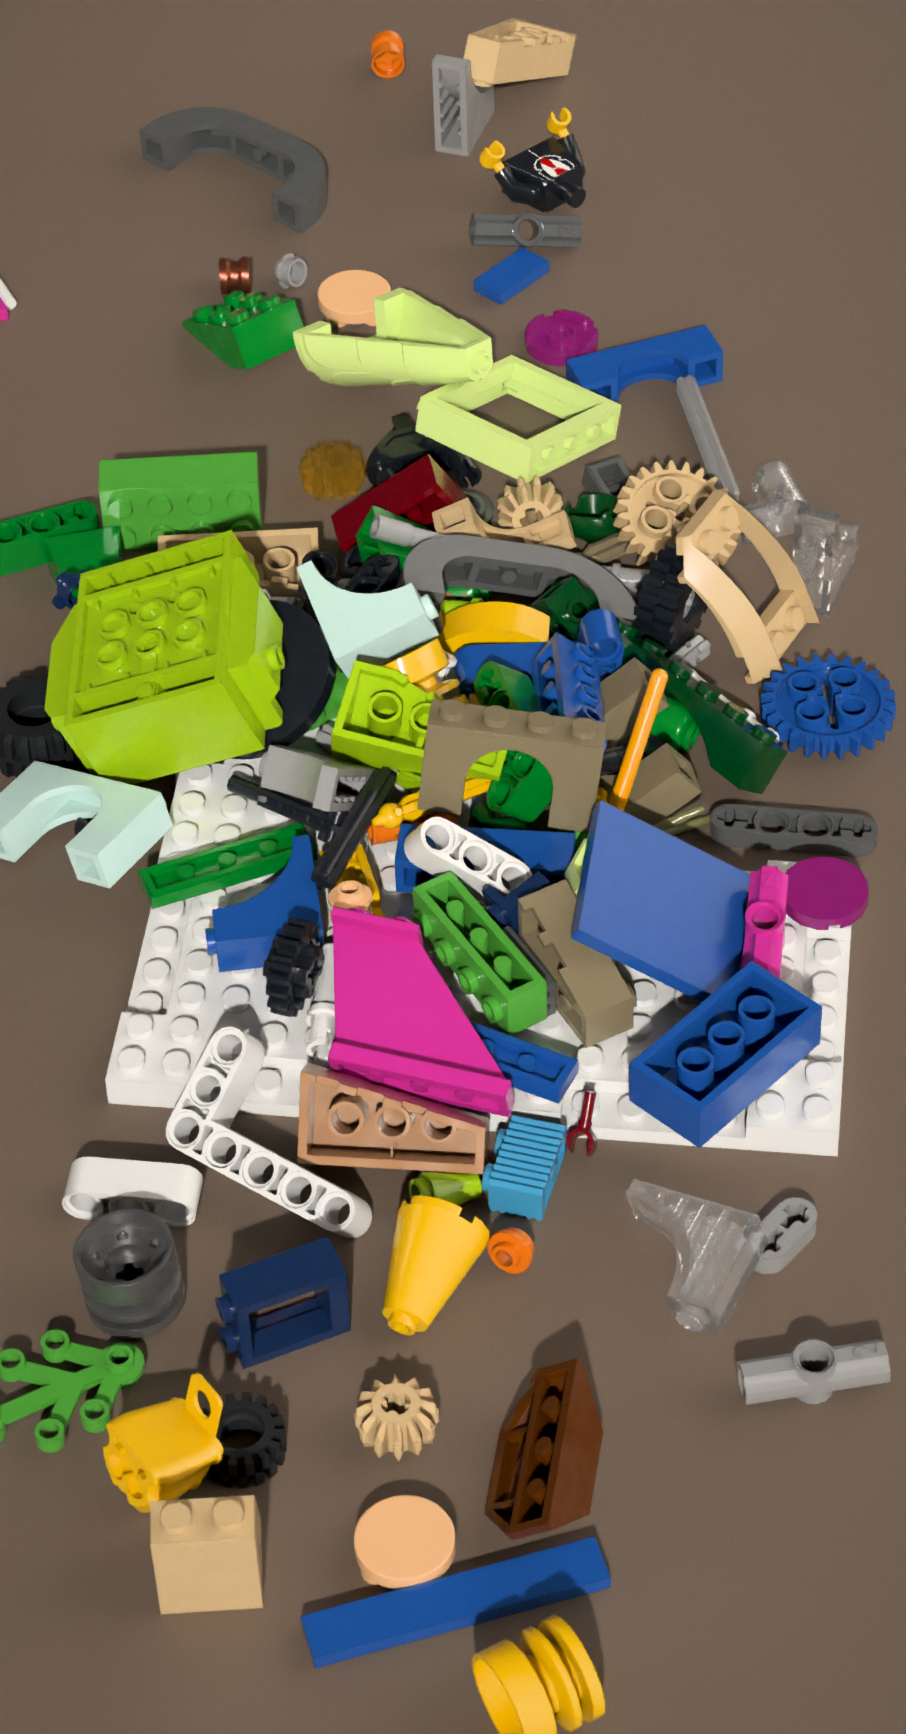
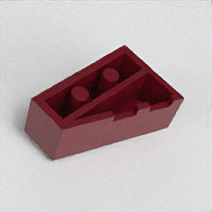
(410, 494)

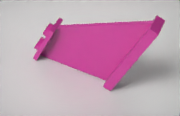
(402, 1020)

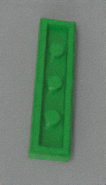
(220, 866)

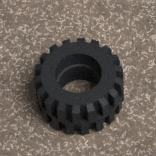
(28, 730)

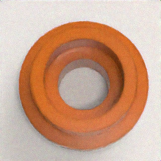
(511, 1250)

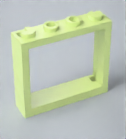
(588, 417)

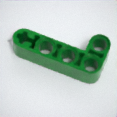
(23, 536)
(524, 781)

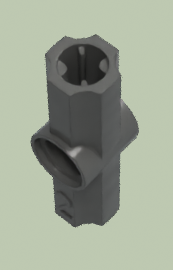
(503, 230)

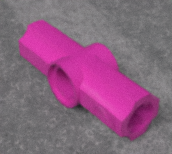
(766, 919)

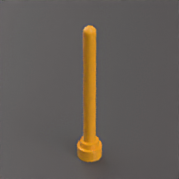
(638, 739)

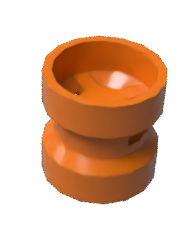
(387, 54)

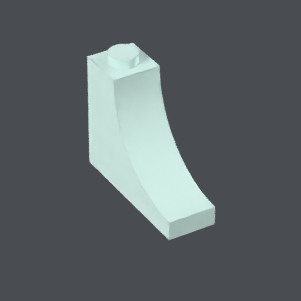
(367, 625)

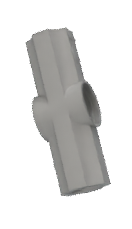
(813, 1371)

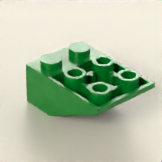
(246, 328)

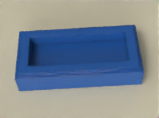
(511, 275)

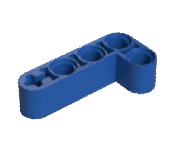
(596, 630)

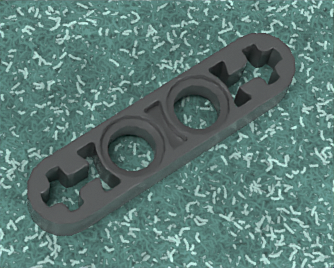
(792, 835)

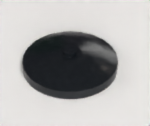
(305, 679)

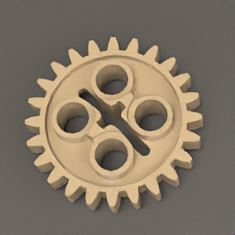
(668, 516)

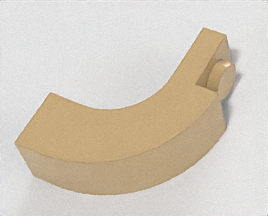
(462, 519)

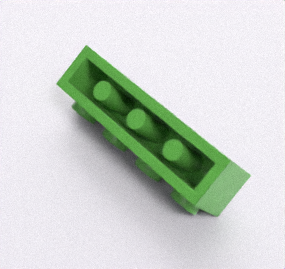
(479, 954)

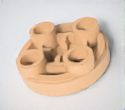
(349, 297)
(404, 1542)

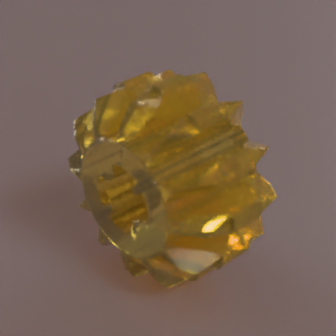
(332, 471)

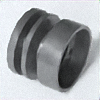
(129, 1273)

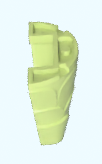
(410, 347)

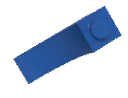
(247, 929)

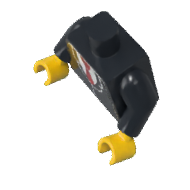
(543, 174)

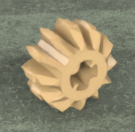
(530, 495)
(396, 1417)

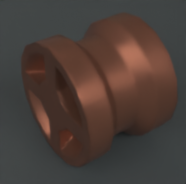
(234, 275)

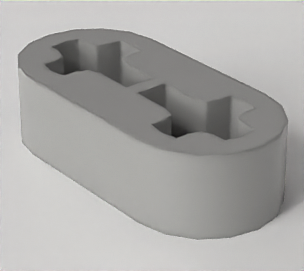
(788, 1241)

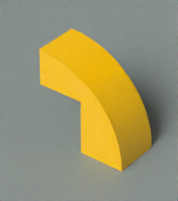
(492, 625)

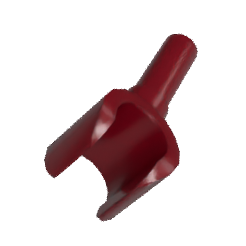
(584, 1125)

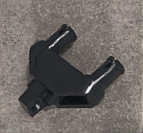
(405, 446)

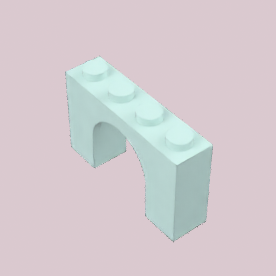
(122, 828)

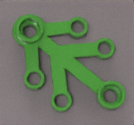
(67, 1387)

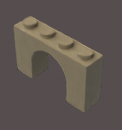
(564, 745)
(664, 777)

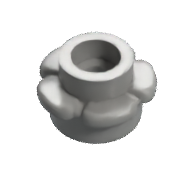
(290, 271)

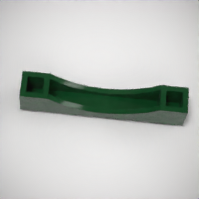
(734, 746)

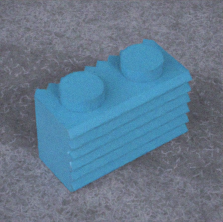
(526, 1167)

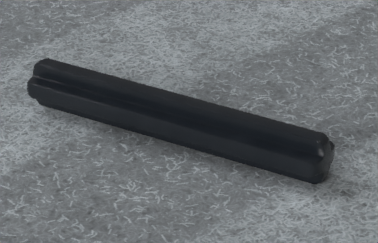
(353, 829)

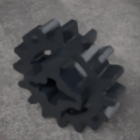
(293, 967)

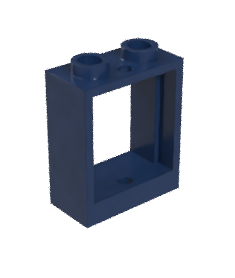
(275, 1280)

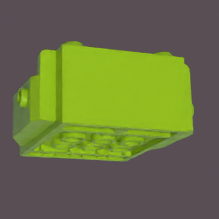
(167, 662)

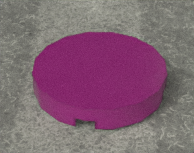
(560, 337)
(826, 893)

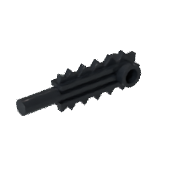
(325, 822)

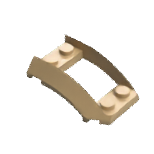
(753, 637)

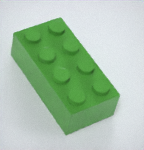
(179, 496)

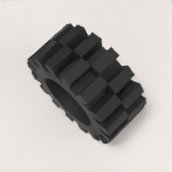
(258, 1458)

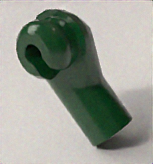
(485, 818)

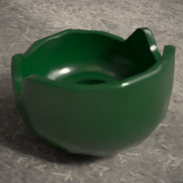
(593, 517)

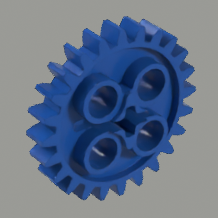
(855, 699)

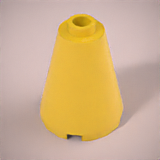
(428, 1261)

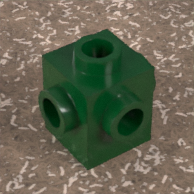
(566, 605)

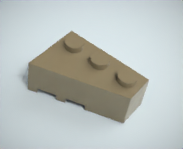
(589, 986)

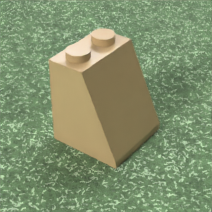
(207, 1554)

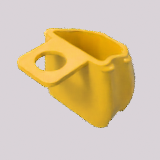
(164, 1446)

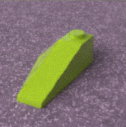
(386, 724)

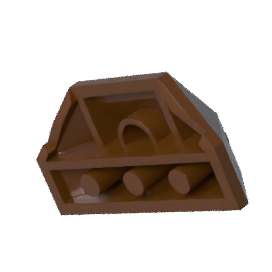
(547, 1454)

